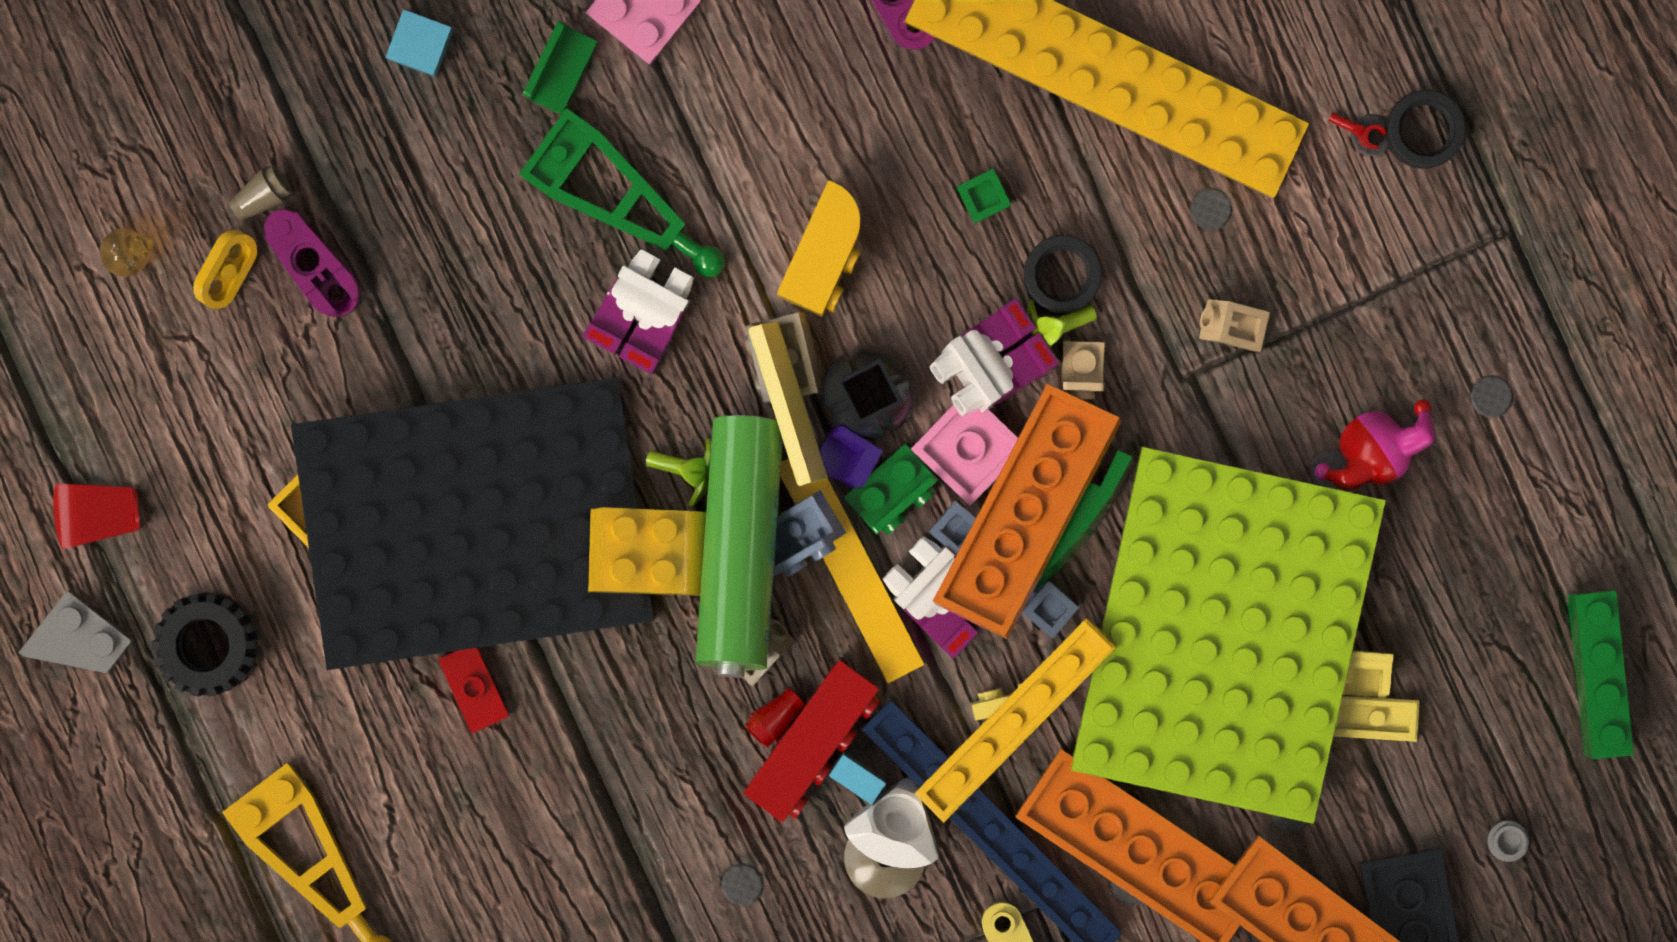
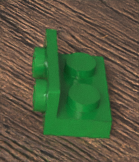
(891, 490)

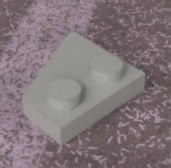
(77, 637)

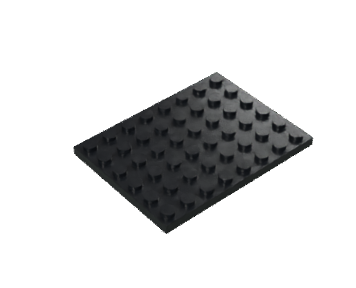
(463, 521)

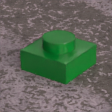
(983, 196)

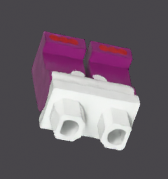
(649, 303)
(982, 369)
(917, 597)

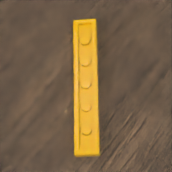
(861, 587)
(1016, 719)

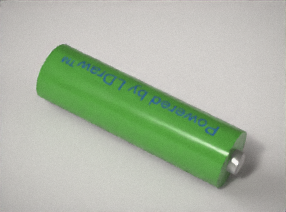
(739, 545)

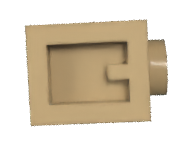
(1233, 324)
(1082, 368)

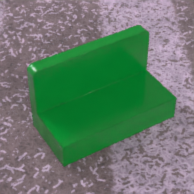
(560, 68)

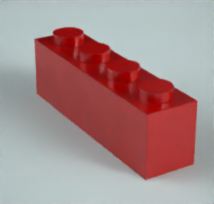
(811, 741)

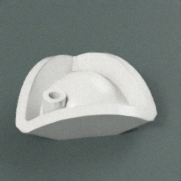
(895, 828)

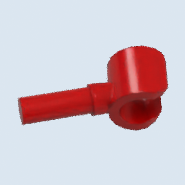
(1357, 129)

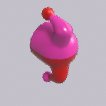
(1379, 448)

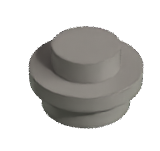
(1508, 841)

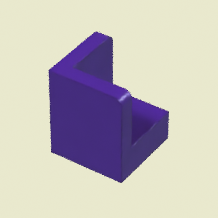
(848, 457)

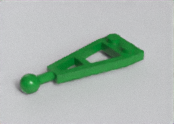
(560, 155)

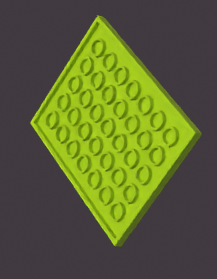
(1228, 635)

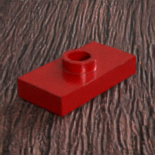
(473, 688)

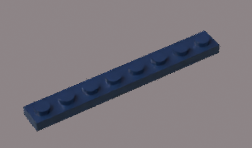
(994, 833)

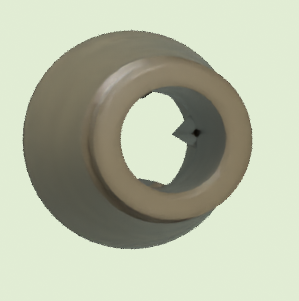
(261, 193)

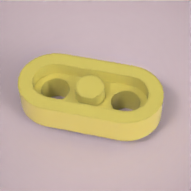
(1015, 933)

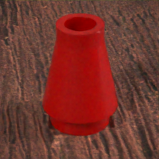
(773, 718)

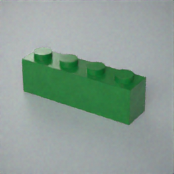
(1600, 674)

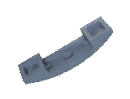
(1046, 605)

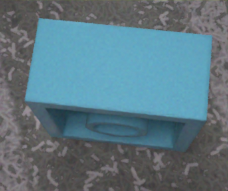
(419, 43)
(857, 778)

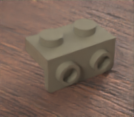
(801, 353)

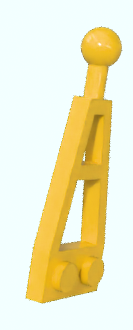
(267, 806)

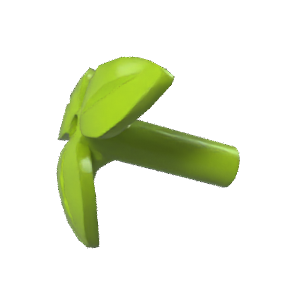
(1053, 328)
(693, 470)

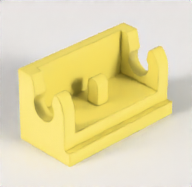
(1369, 674)

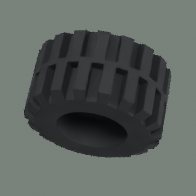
(173, 655)

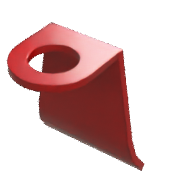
(93, 513)

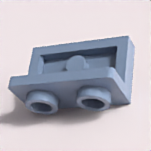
(803, 532)

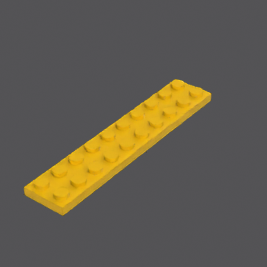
(1123, 83)

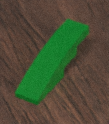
(1089, 513)

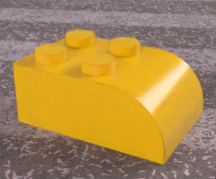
(824, 253)
(646, 551)

